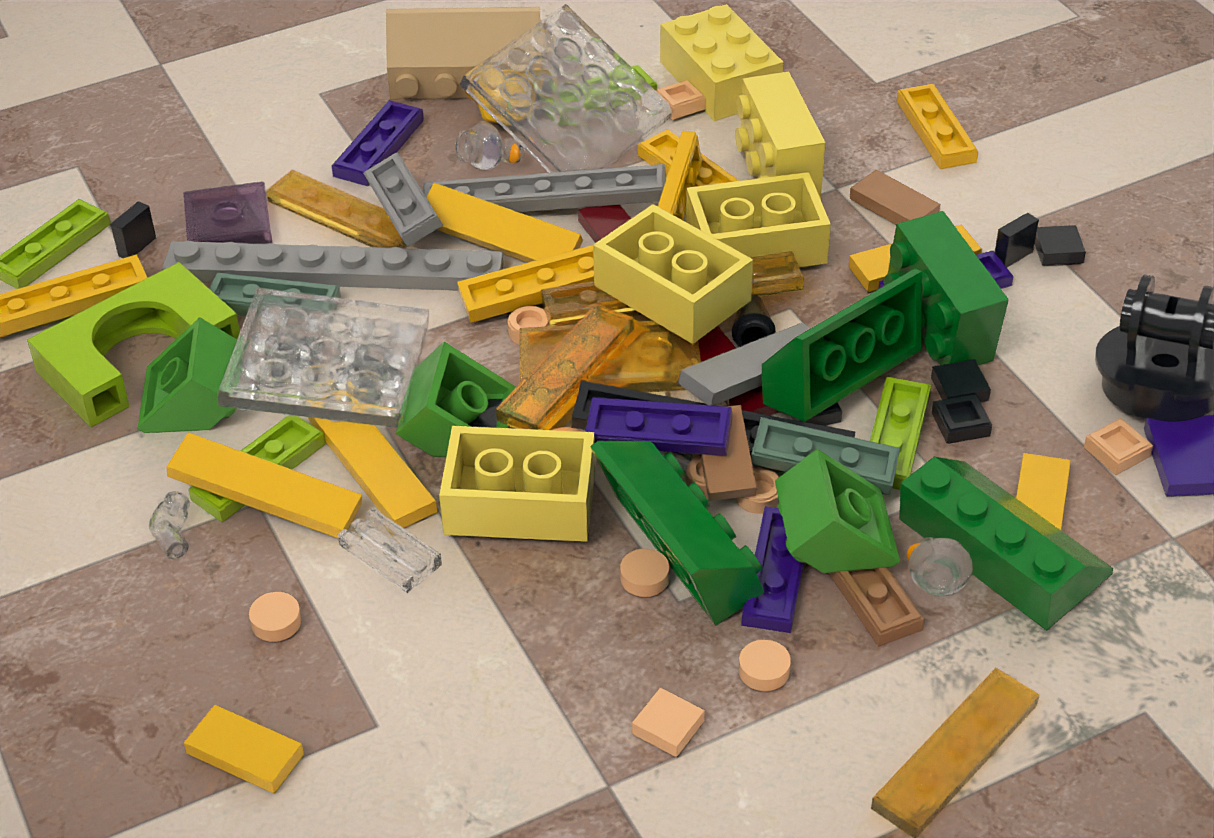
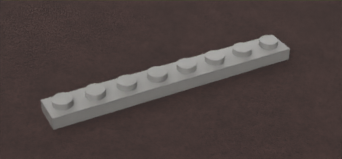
(336, 264)

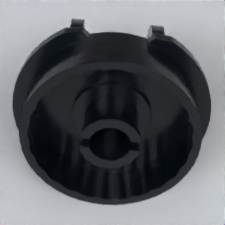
(1160, 355)

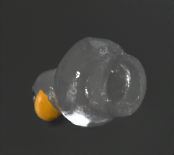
(485, 148)
(939, 565)

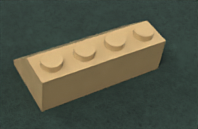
(437, 46)

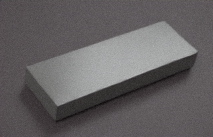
(402, 199)

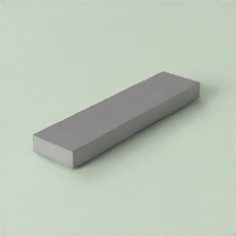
(735, 370)

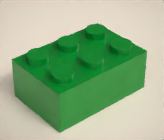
(959, 296)

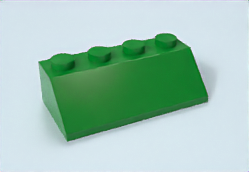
(846, 350)
(680, 526)
(1008, 542)

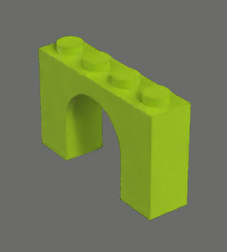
(74, 350)

